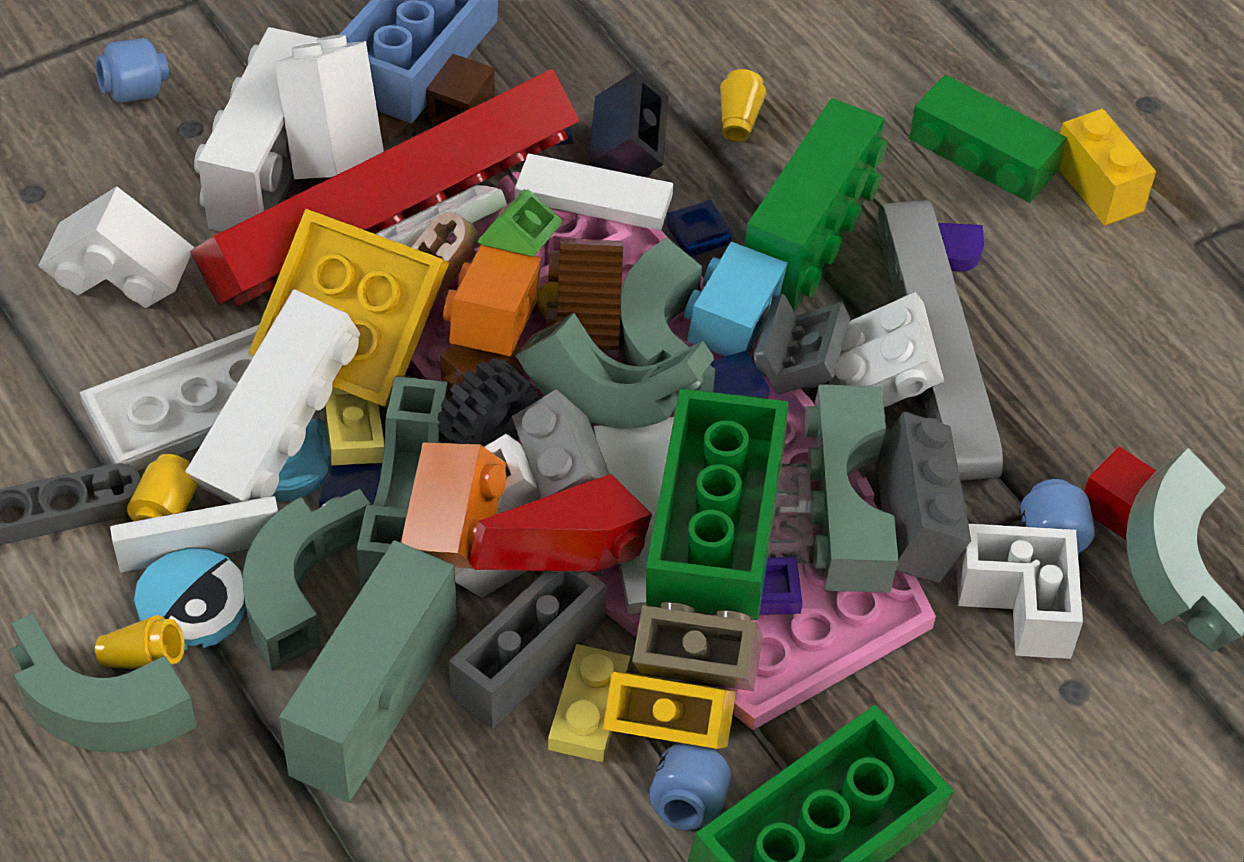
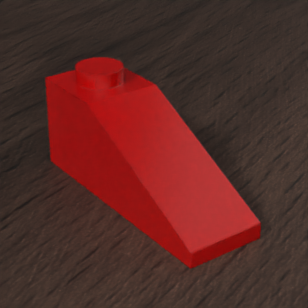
(566, 531)

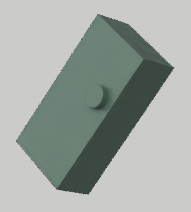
(369, 671)

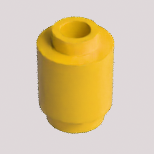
(162, 489)

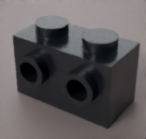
(629, 127)

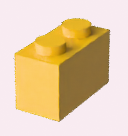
(1105, 167)
(669, 710)

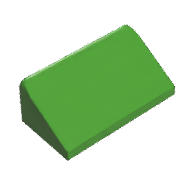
(522, 226)

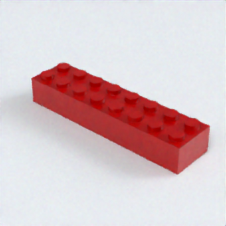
(393, 183)

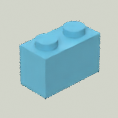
(734, 300)

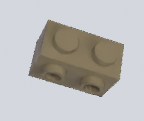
(698, 647)

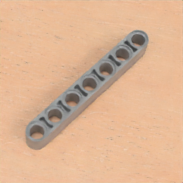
(921, 265)

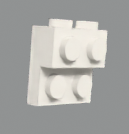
(890, 351)

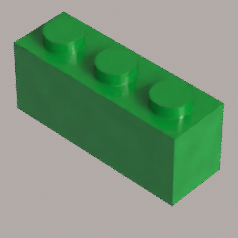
(987, 138)

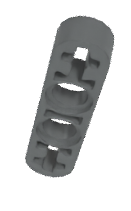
(38, 495)

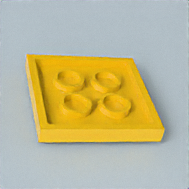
(371, 279)

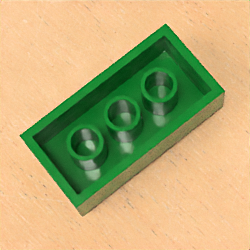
(819, 196)
(717, 503)
(841, 802)

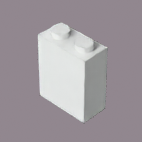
(328, 107)

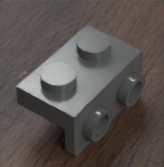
(802, 347)

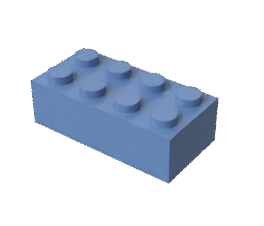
(412, 43)

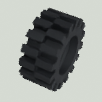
(485, 404)

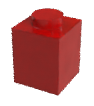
(1115, 487)

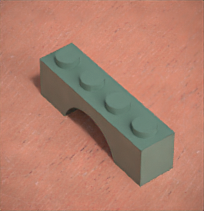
(409, 424)
(855, 538)

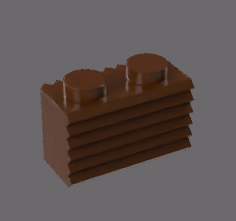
(589, 287)

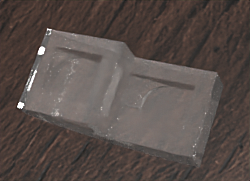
(792, 523)

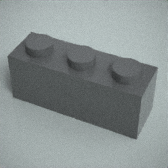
(924, 494)
(526, 643)

